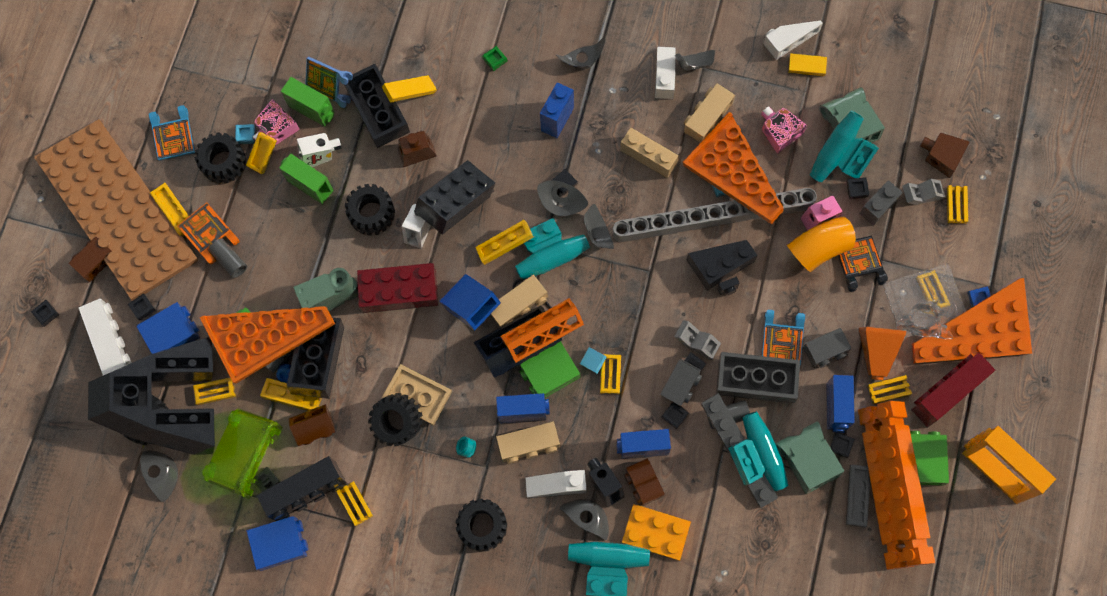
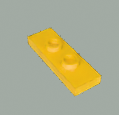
(170, 206)

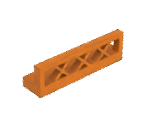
(541, 326)

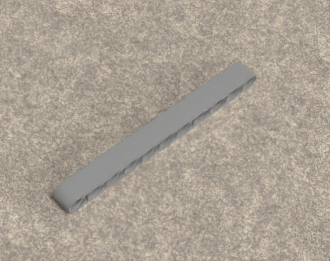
(703, 213)

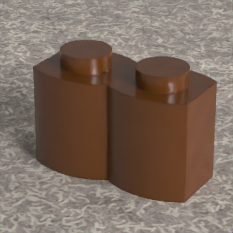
(644, 482)

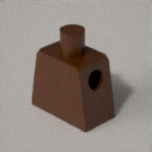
(415, 148)
(944, 152)

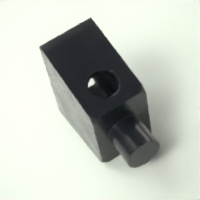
(605, 482)

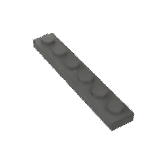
(731, 435)

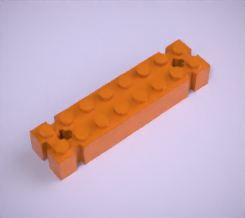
(896, 485)

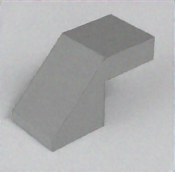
(924, 192)
(698, 341)

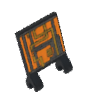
(862, 261)

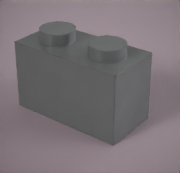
(880, 202)
(826, 348)
(680, 382)

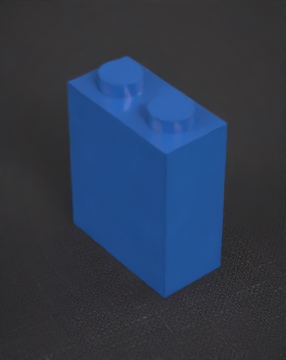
(557, 110)
(470, 302)
(169, 329)
(840, 403)
(522, 408)
(644, 444)
(277, 543)

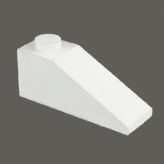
(789, 37)
(665, 73)
(556, 484)

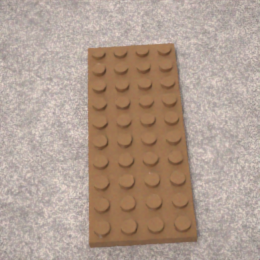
(116, 208)

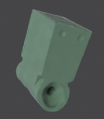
(837, 109)
(327, 290)
(810, 458)

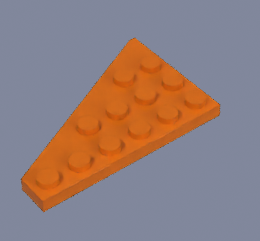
(731, 167)
(990, 328)
(258, 338)

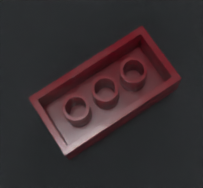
(397, 288)
(952, 388)

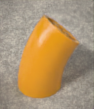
(823, 242)

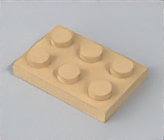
(426, 392)

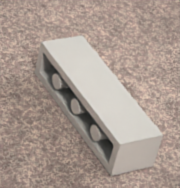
(104, 336)

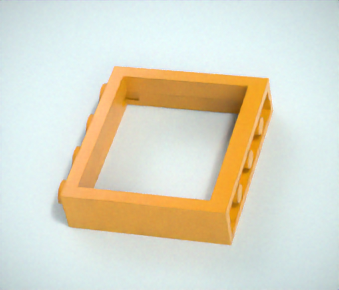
(1016, 457)

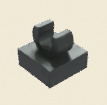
(266, 479)

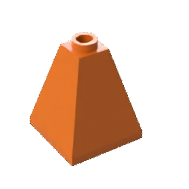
(880, 349)

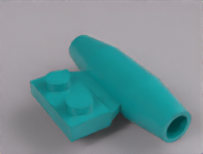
(844, 150)
(549, 250)
(758, 454)
(608, 565)

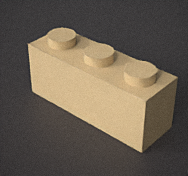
(708, 112)
(649, 152)
(520, 301)
(528, 442)

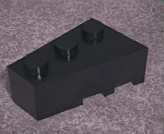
(721, 262)

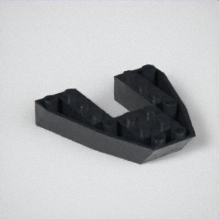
(125, 399)

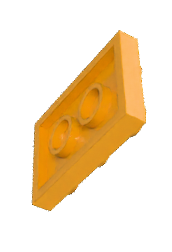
(656, 532)

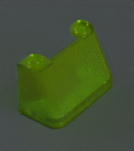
(240, 452)

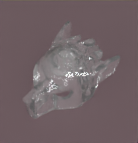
(926, 320)

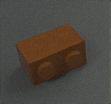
(90, 260)
(312, 425)

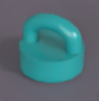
(466, 447)

